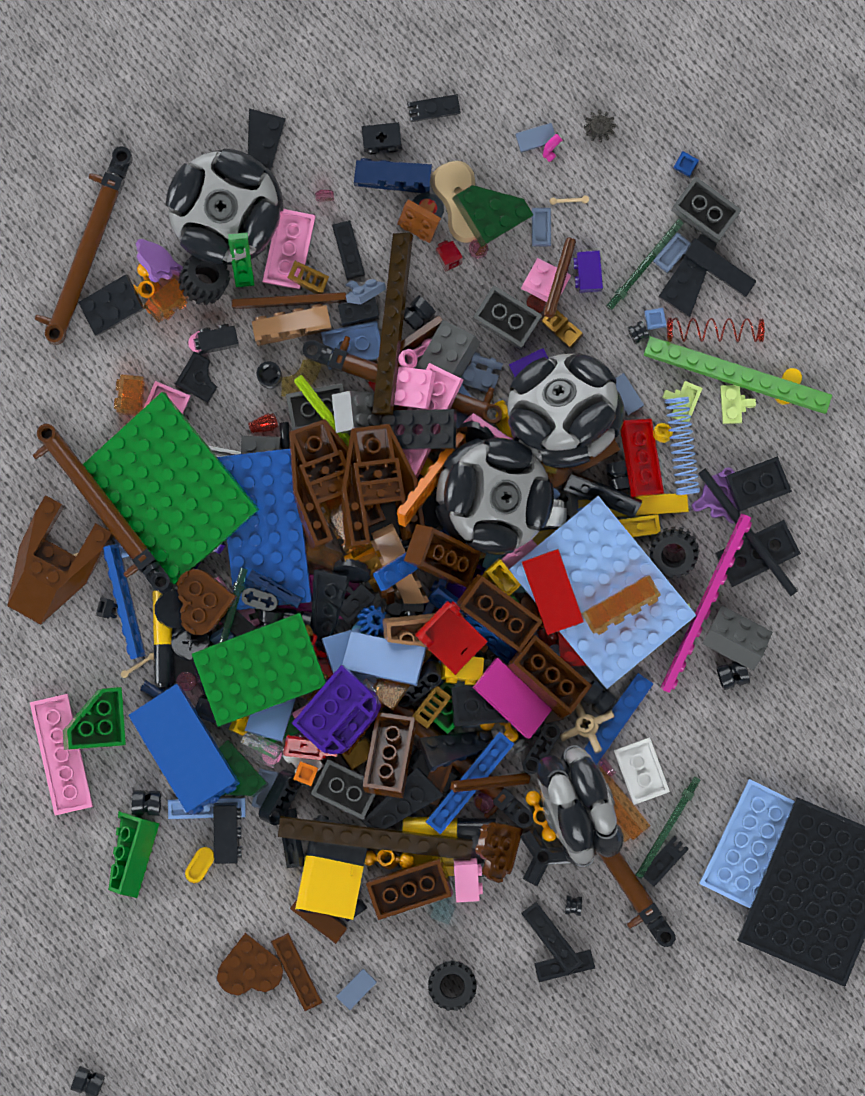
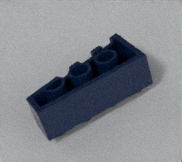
(393, 175)

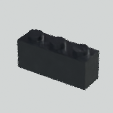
(227, 833)

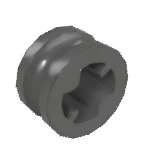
(520, 745)

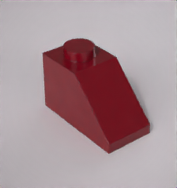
(449, 255)

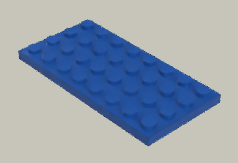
(274, 536)

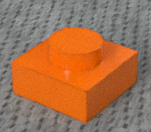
(305, 773)

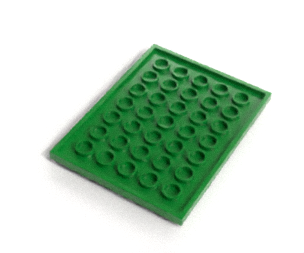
(170, 487)

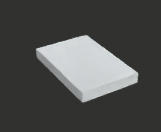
(641, 771)

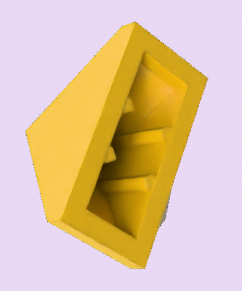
(501, 577)

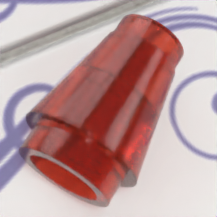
(264, 423)

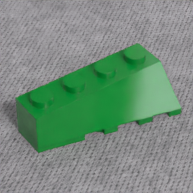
(131, 854)

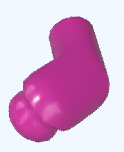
(549, 146)

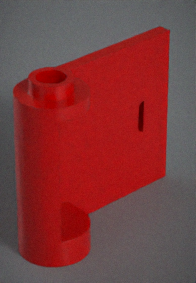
(451, 637)

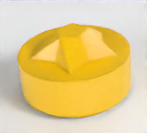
(661, 432)

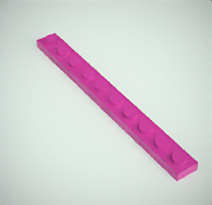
(703, 611)

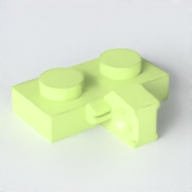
(687, 390)
(733, 404)

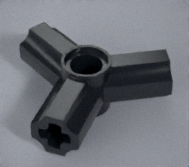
(536, 868)

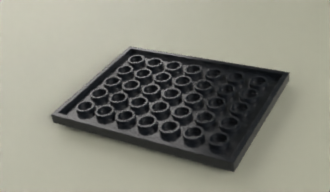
(812, 894)

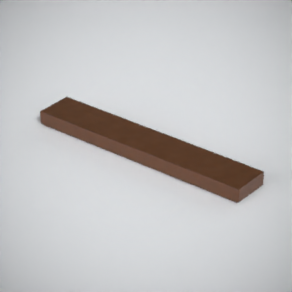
(293, 300)

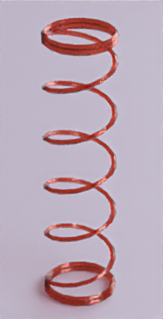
(760, 335)

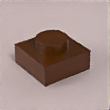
(388, 595)

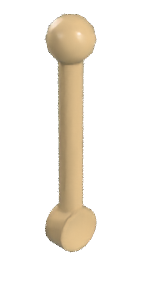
(584, 199)
(125, 674)

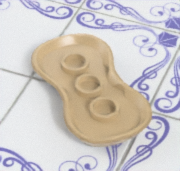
(446, 183)

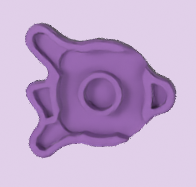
(156, 260)
(708, 500)

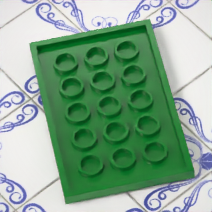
(259, 669)

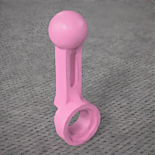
(412, 355)

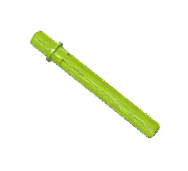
(318, 405)

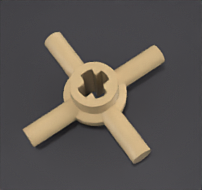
(591, 731)

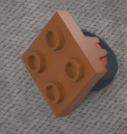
(422, 216)

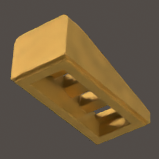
(310, 272)
(441, 693)

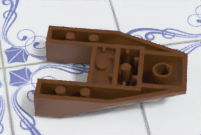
(374, 475)
(317, 477)
(48, 574)

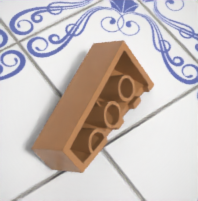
(291, 325)
(390, 547)
(403, 629)

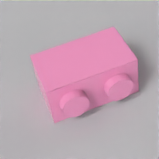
(466, 880)

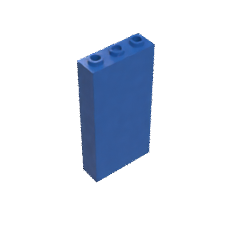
(184, 750)

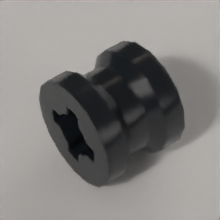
(638, 332)
(573, 905)

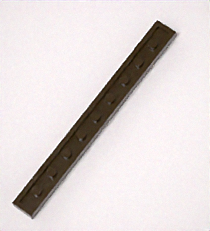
(392, 324)
(375, 838)

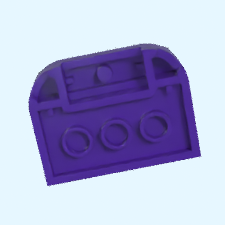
(338, 713)

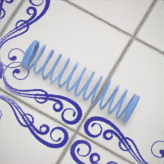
(682, 491)

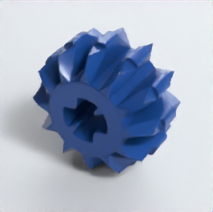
(367, 616)

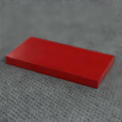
(641, 458)
(552, 591)

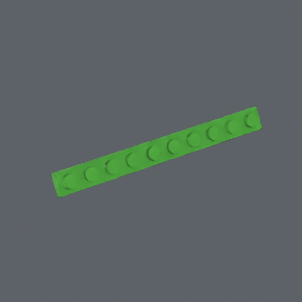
(737, 375)

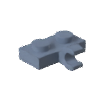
(365, 292)

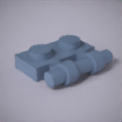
(478, 378)

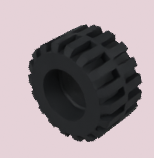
(201, 291)
(679, 537)
(459, 1001)

